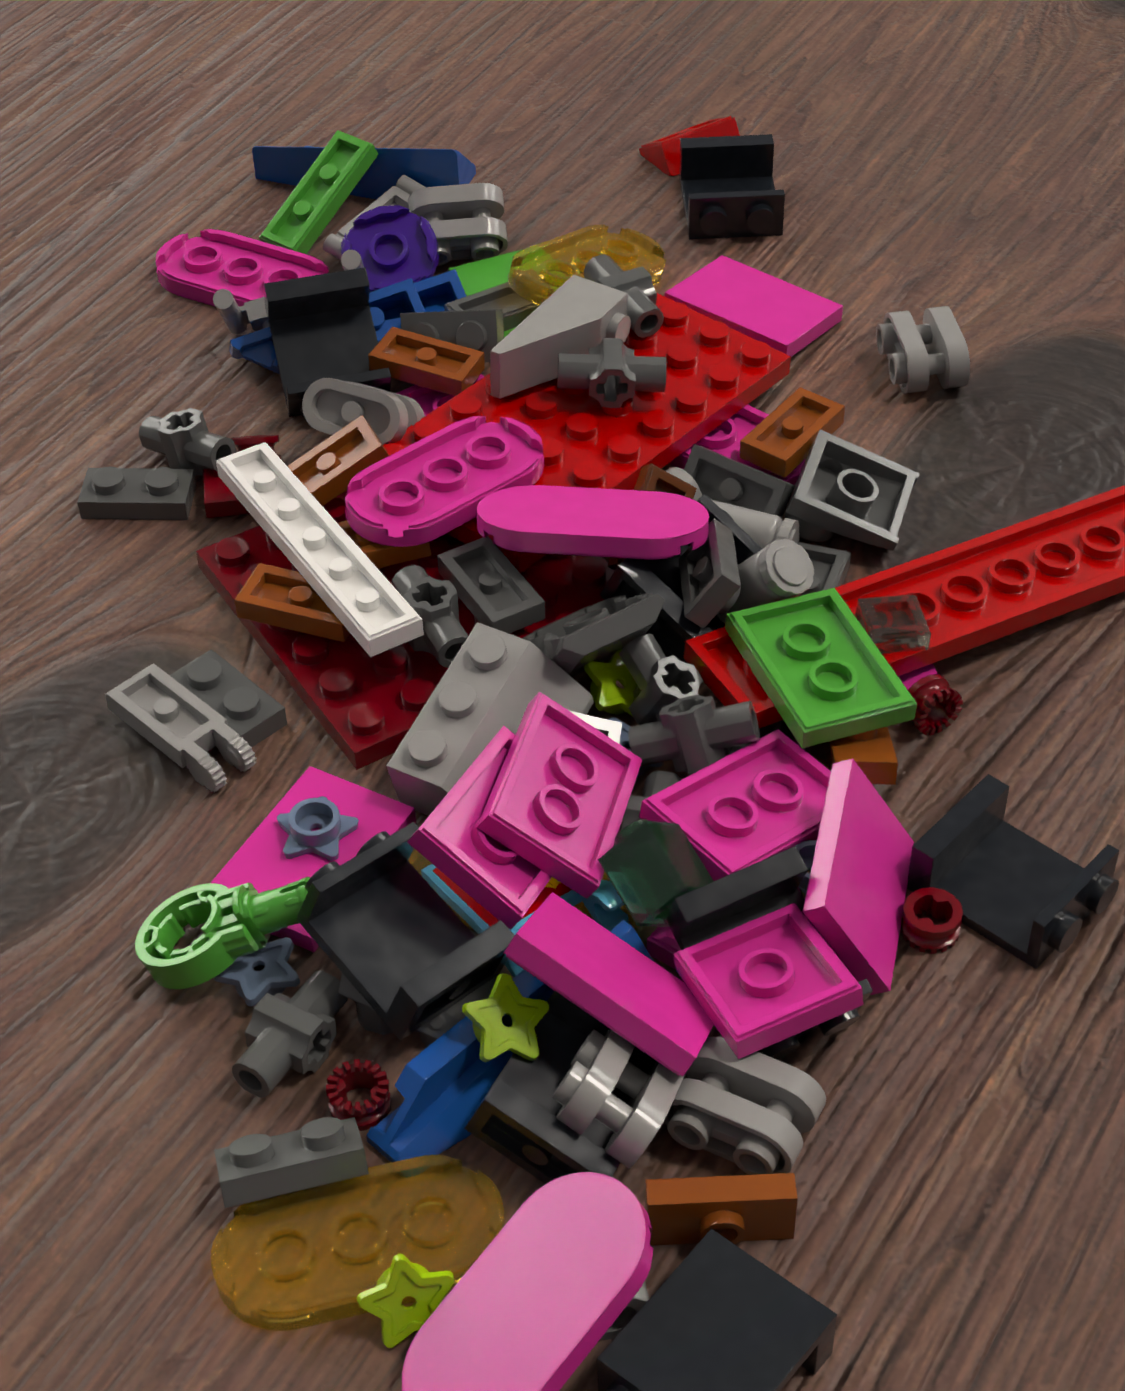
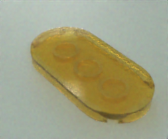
(548, 265)
(315, 1249)

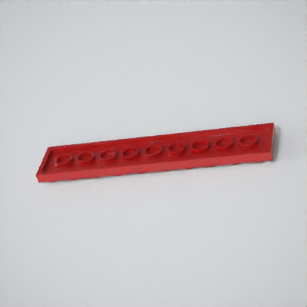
(967, 592)

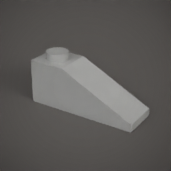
(566, 322)

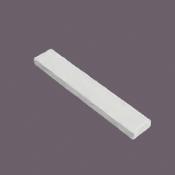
(320, 550)

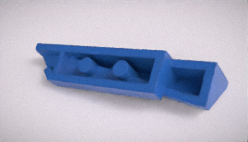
(424, 166)
(385, 308)
(451, 1081)

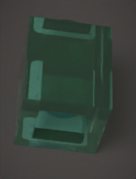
(652, 868)

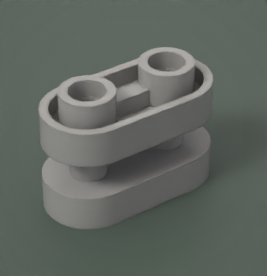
(463, 219)
(924, 349)
(335, 403)
(588, 1088)
(745, 1108)

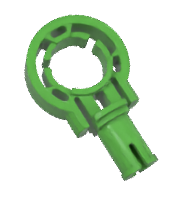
(235, 925)

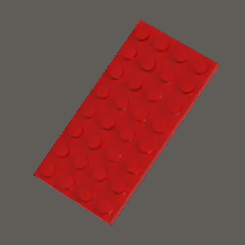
(585, 445)

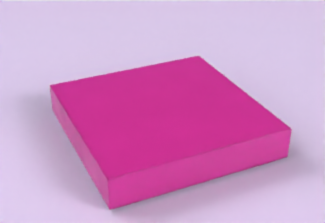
(768, 980)

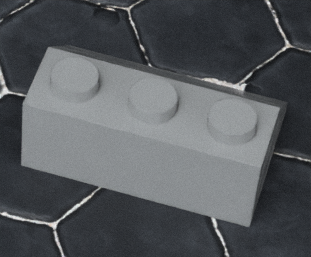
(476, 697)

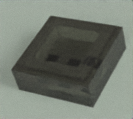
(894, 623)

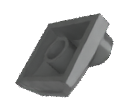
(849, 494)

